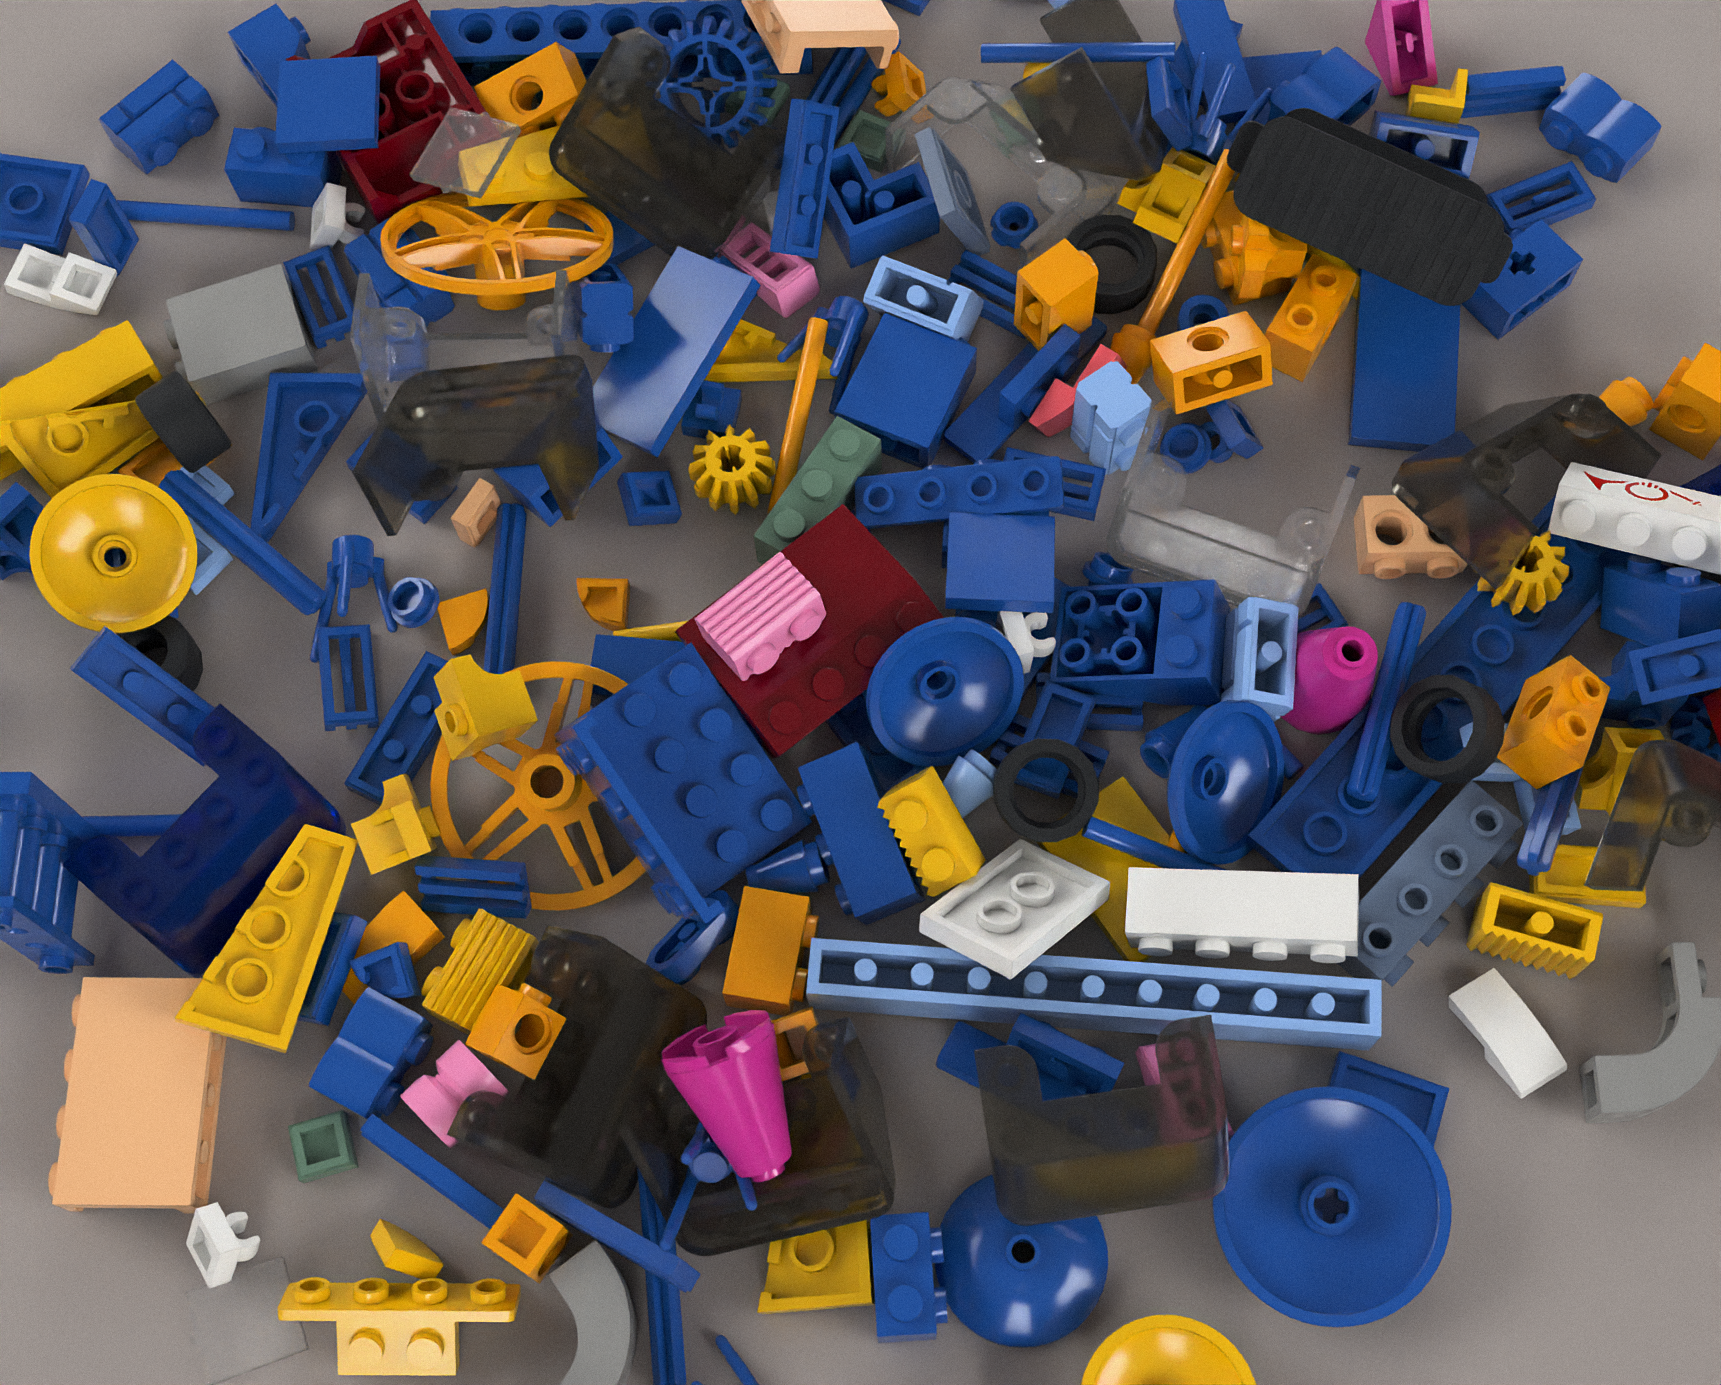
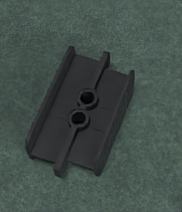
(1369, 204)

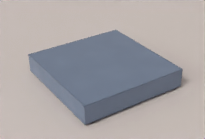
(952, 192)

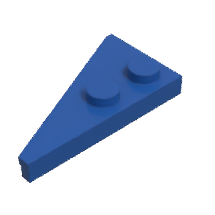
(298, 430)

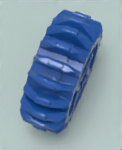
(711, 61)

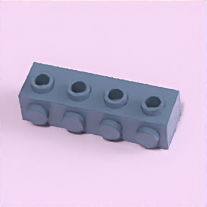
(1427, 880)

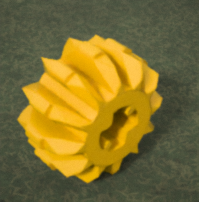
(732, 453)
(1538, 583)

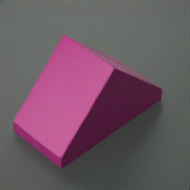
(1402, 44)

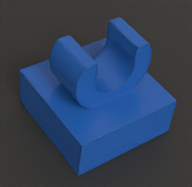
(712, 410)
(1234, 432)

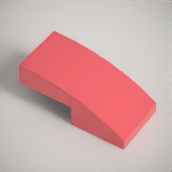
(1057, 405)

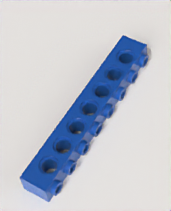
(499, 37)

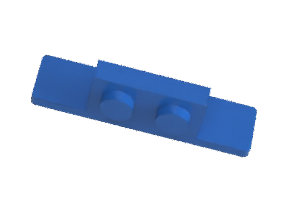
(1019, 390)
(979, 488)
(1063, 1063)

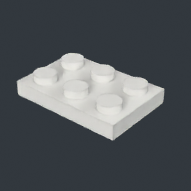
(1014, 908)

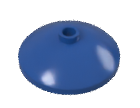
(956, 710)
(1224, 780)
(1015, 1300)

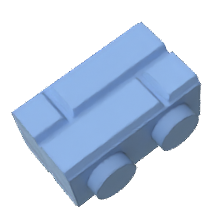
(923, 299)
(1109, 417)
(1261, 655)

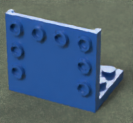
(682, 781)

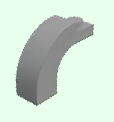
(1690, 1040)
(603, 1317)

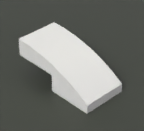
(59, 282)
(1509, 1032)

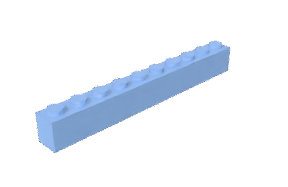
(1096, 994)

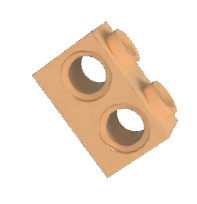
(1415, 547)

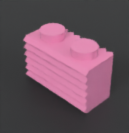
(762, 617)

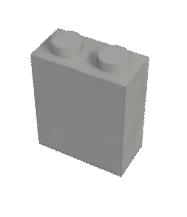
(239, 334)

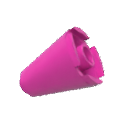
(1332, 678)
(736, 1090)

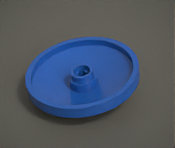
(1333, 1207)

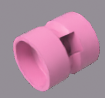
(440, 1097)

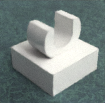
(330, 218)
(1019, 631)
(216, 1245)

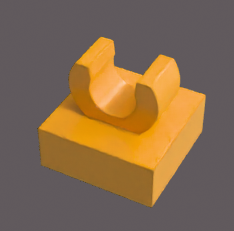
(901, 82)

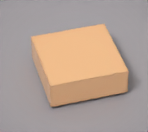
(476, 513)

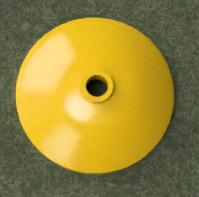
(106, 515)
(1167, 1353)

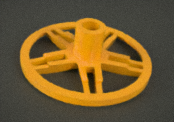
(495, 247)
(542, 792)

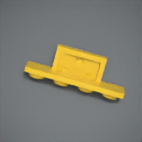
(399, 1325)

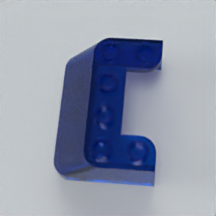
(216, 855)

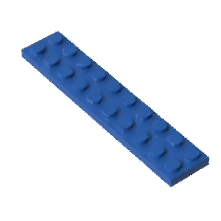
(1327, 830)

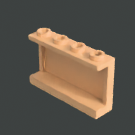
(800, 24)
(137, 1099)

